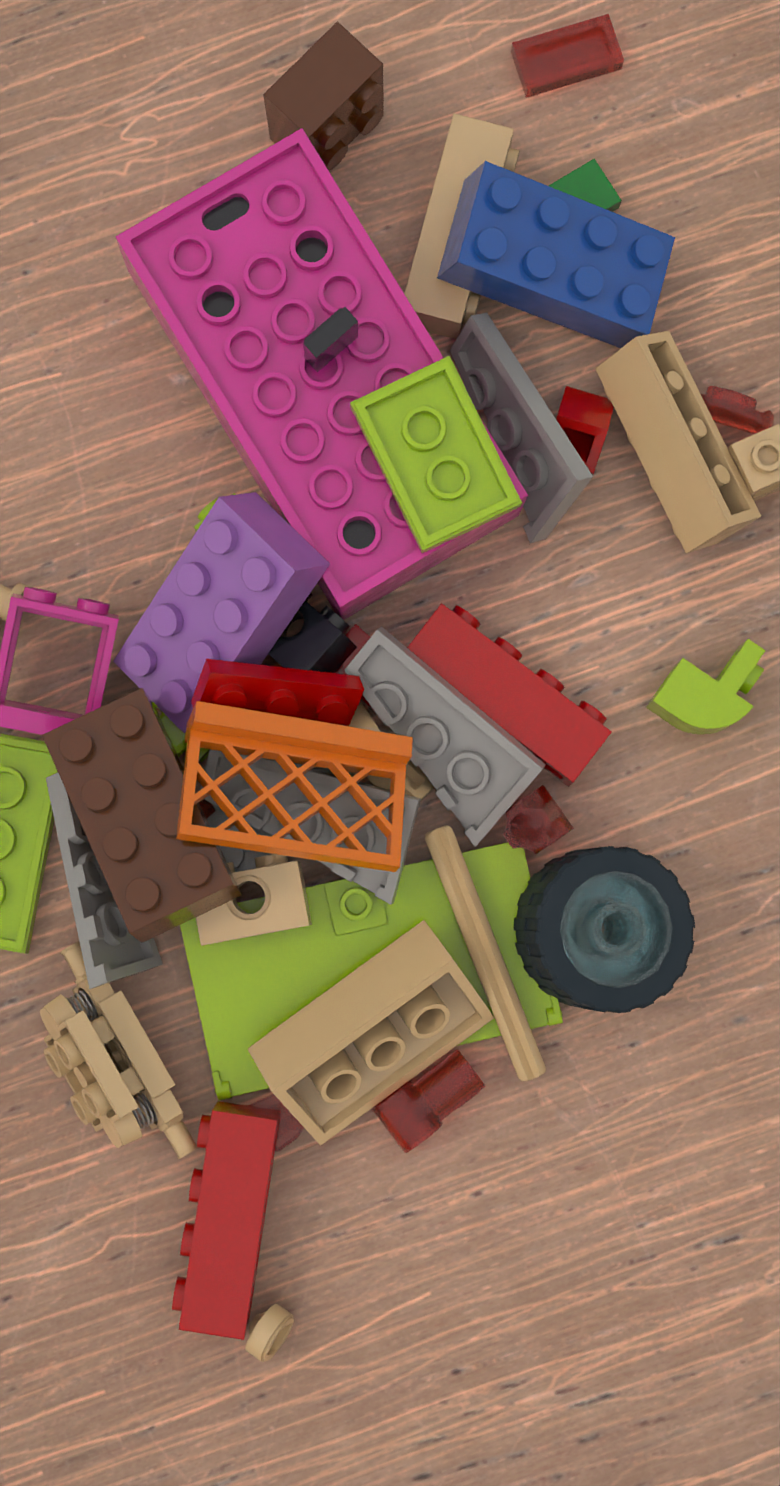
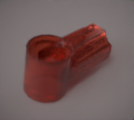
(535, 822)
(419, 1107)

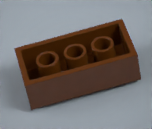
(128, 802)

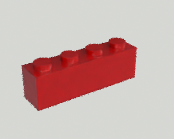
(510, 693)
(228, 1219)

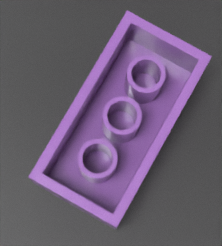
(220, 601)

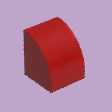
(585, 422)

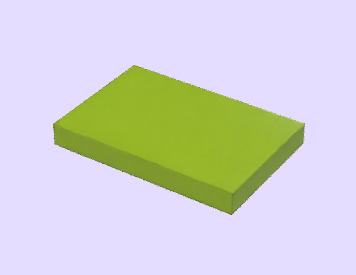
(435, 454)

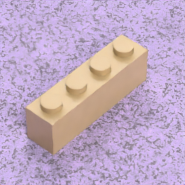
(469, 144)
(677, 441)

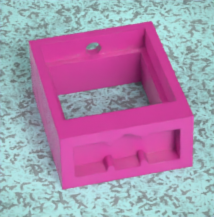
(42, 602)

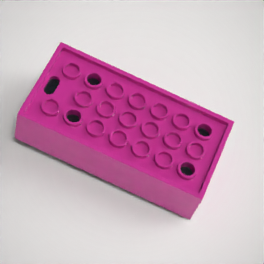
(237, 289)

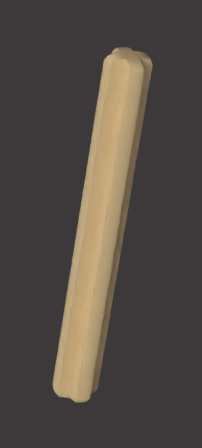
(485, 953)

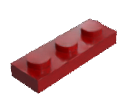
(280, 690)

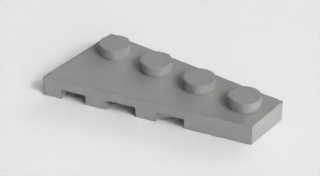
(520, 425)
(455, 744)
(240, 794)
(104, 939)

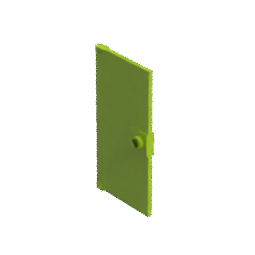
(265, 979)

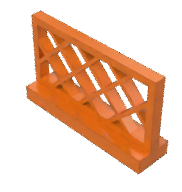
(290, 742)

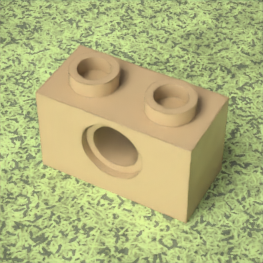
(283, 907)

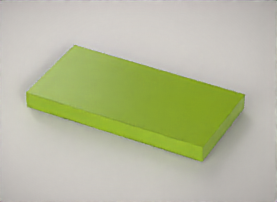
(24, 835)

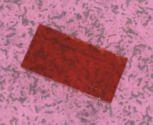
(567, 55)

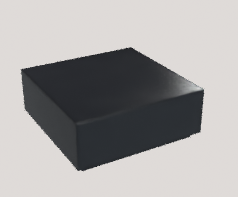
(330, 338)

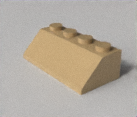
(370, 1033)

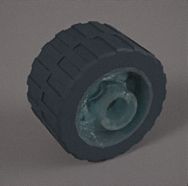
(643, 937)

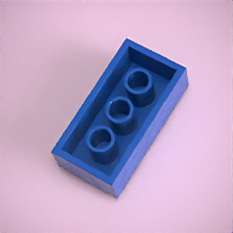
(555, 256)

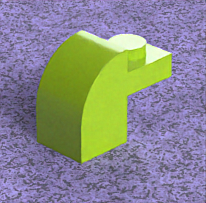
(706, 705)

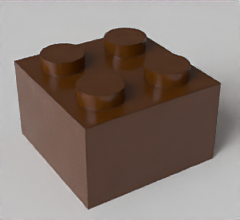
(329, 94)

